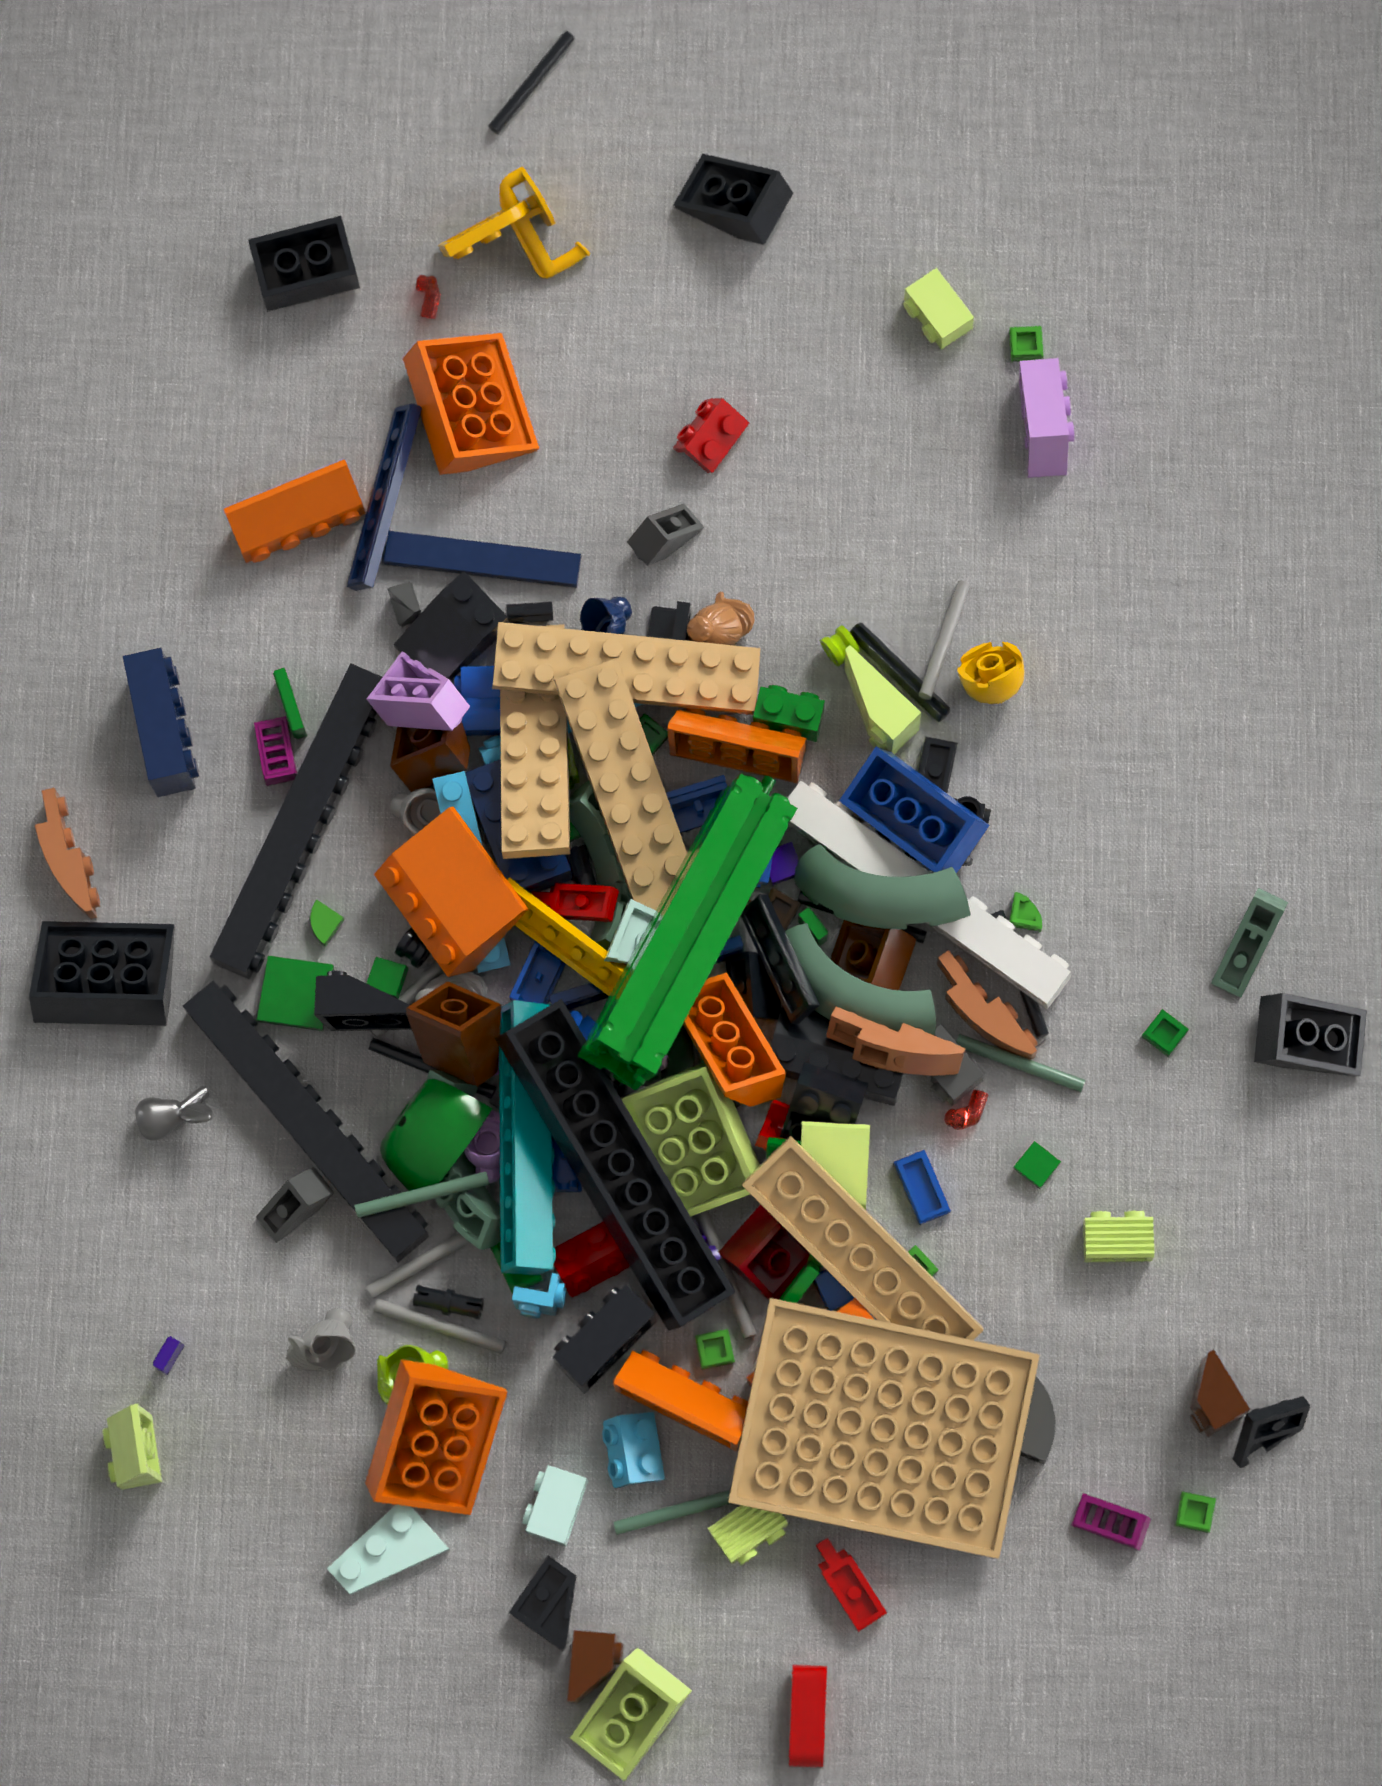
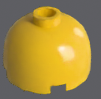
(991, 672)

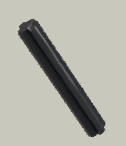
(898, 671)

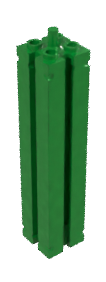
(688, 931)

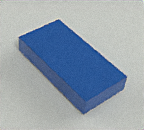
(922, 1187)

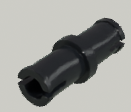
(448, 1302)

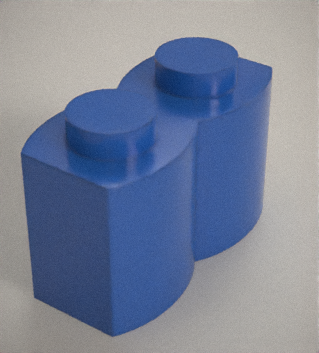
(484, 702)

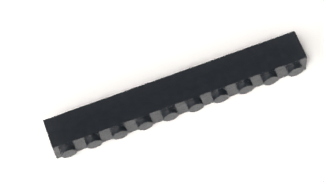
(298, 826)
(303, 1117)

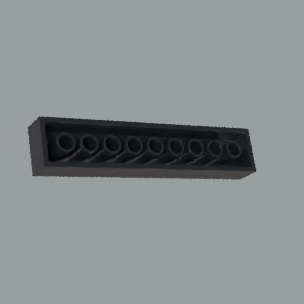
(615, 1167)

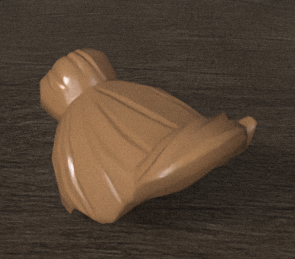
(721, 622)

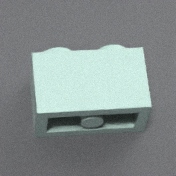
(555, 1505)

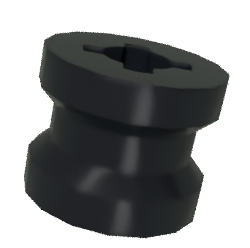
(412, 948)

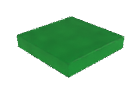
(290, 993)

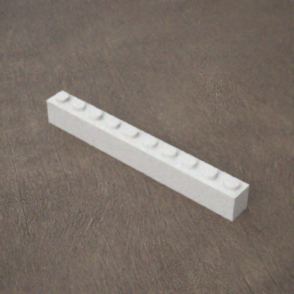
(980, 935)

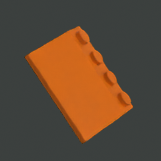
(469, 401)
(736, 744)
(451, 893)
(434, 1439)

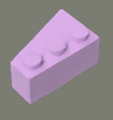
(1045, 416)
(417, 697)

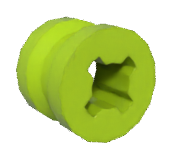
(837, 643)

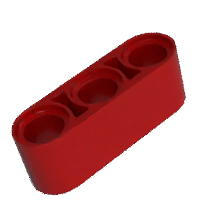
(808, 1716)

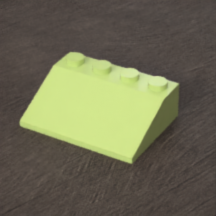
(695, 1137)

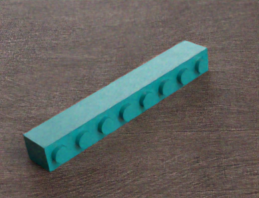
(524, 1166)

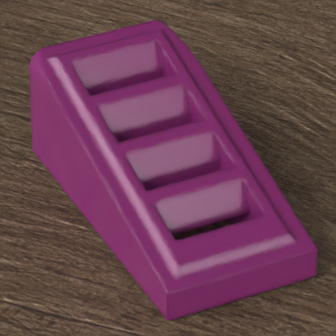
(278, 775)
(1140, 1531)

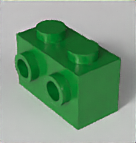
(790, 711)

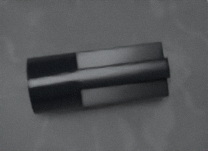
(530, 612)
(581, 866)

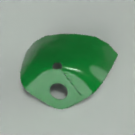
(434, 1136)

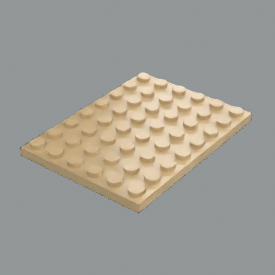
(884, 1428)

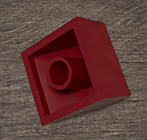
(765, 1254)

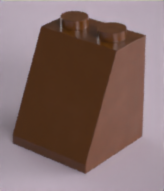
(457, 1032)

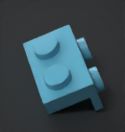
(534, 1302)
(633, 1449)

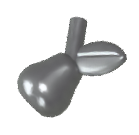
(160, 1116)

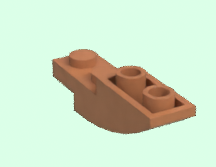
(67, 864)
(992, 1020)
(901, 1051)

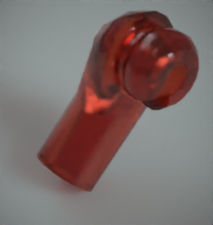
(431, 297)
(968, 1115)

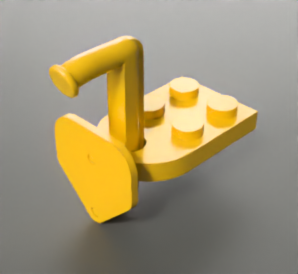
(517, 215)

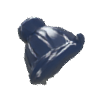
(605, 615)

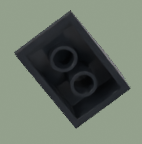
(735, 197)
(453, 628)
(352, 1005)
(1310, 1035)

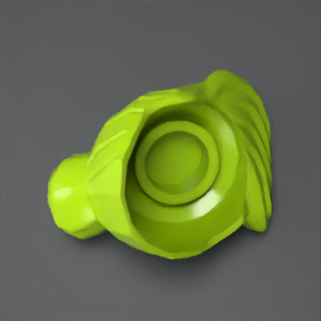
(388, 1366)

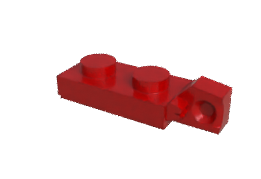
(581, 901)
(849, 1586)

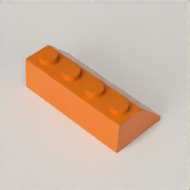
(295, 512)
(733, 1044)
(682, 1399)

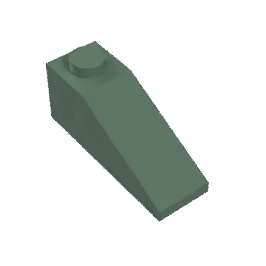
(1249, 942)

